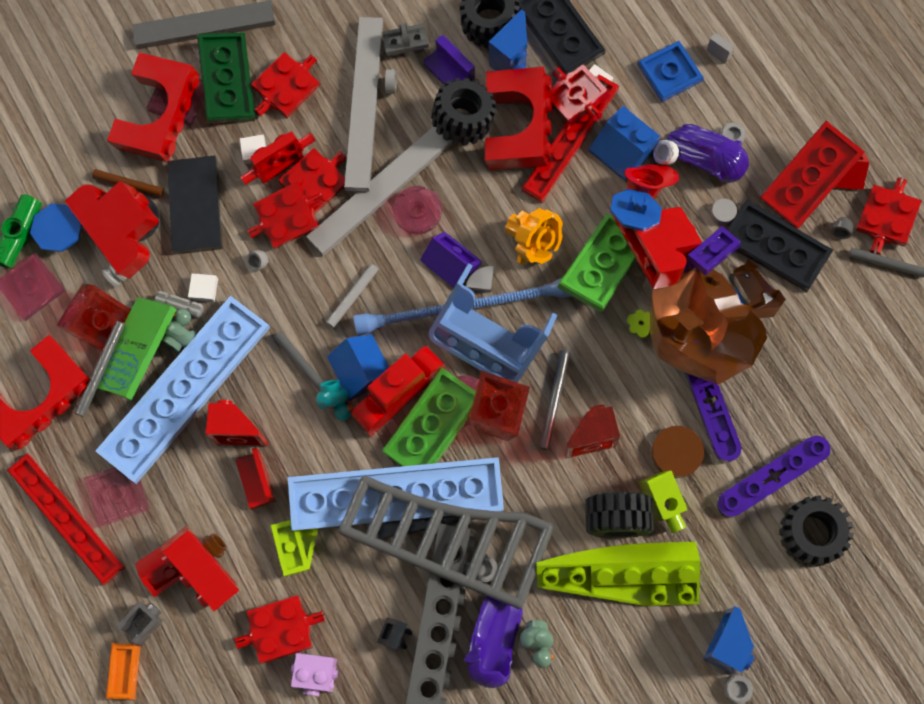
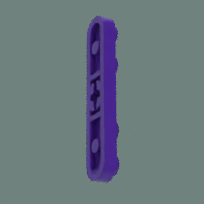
(718, 424)
(752, 490)

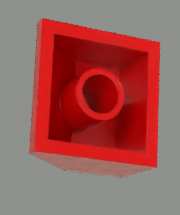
(231, 427)

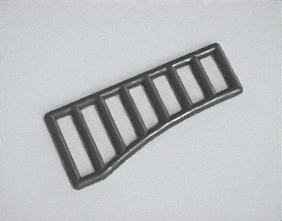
(466, 514)

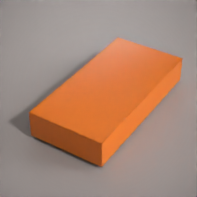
(123, 671)

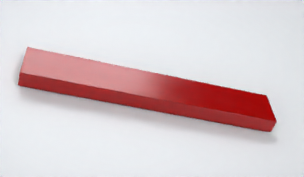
(563, 149)
(66, 519)

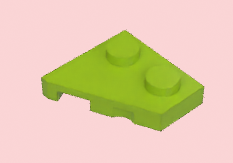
(293, 547)

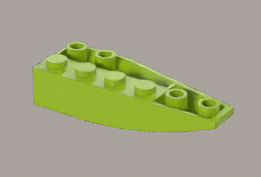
(628, 573)

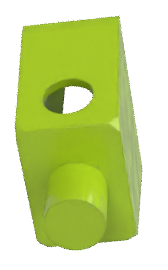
(662, 488)

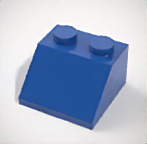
(509, 45)
(624, 142)
(731, 644)

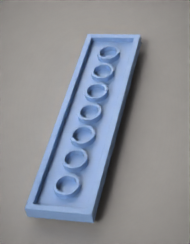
(182, 389)
(324, 498)

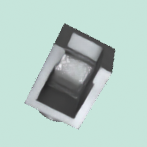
(141, 622)

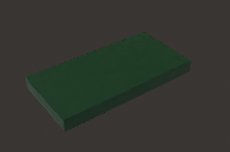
(225, 77)

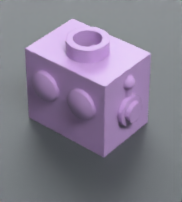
(314, 673)

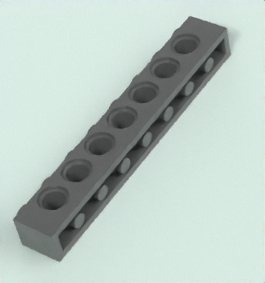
(432, 620)

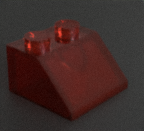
(92, 315)
(498, 406)
(594, 433)

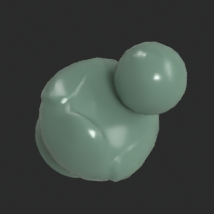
(176, 335)
(538, 638)

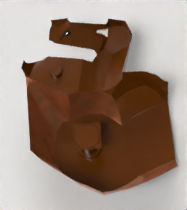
(711, 313)

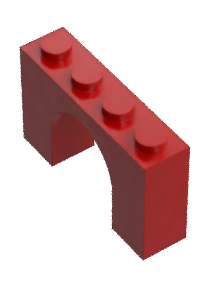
(159, 137)
(531, 145)
(66, 385)

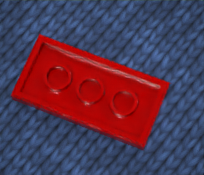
(811, 174)

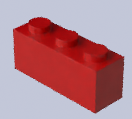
(198, 569)

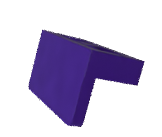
(449, 62)
(712, 251)
(448, 258)

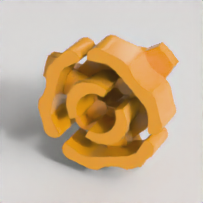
(535, 232)

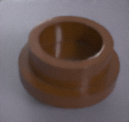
(214, 545)

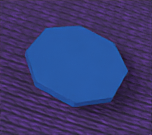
(635, 210)
(56, 228)

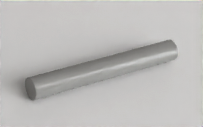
(352, 295)

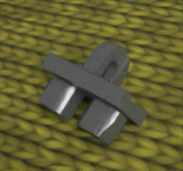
(412, 37)

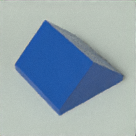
(357, 364)

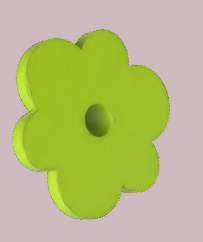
(634, 320)

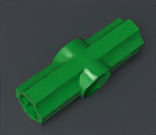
(21, 218)

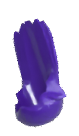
(711, 152)
(493, 643)

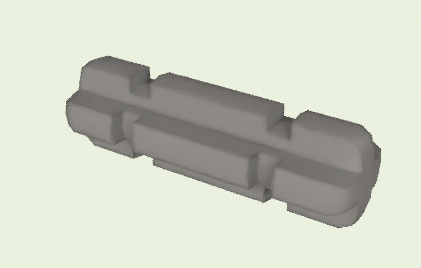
(180, 303)

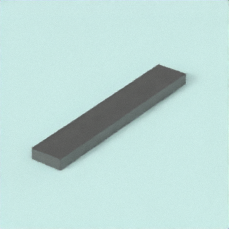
(209, 22)

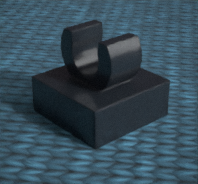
(392, 634)

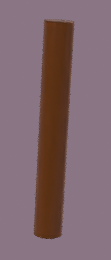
(139, 186)

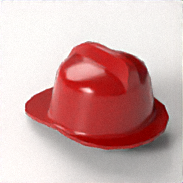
(651, 178)

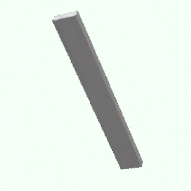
(364, 105)
(382, 188)

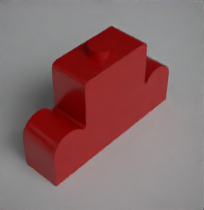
(115, 223)
(663, 248)
(396, 389)

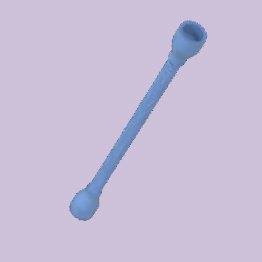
(367, 322)

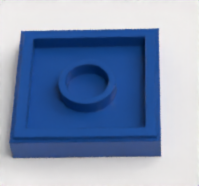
(670, 71)

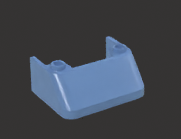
(483, 341)

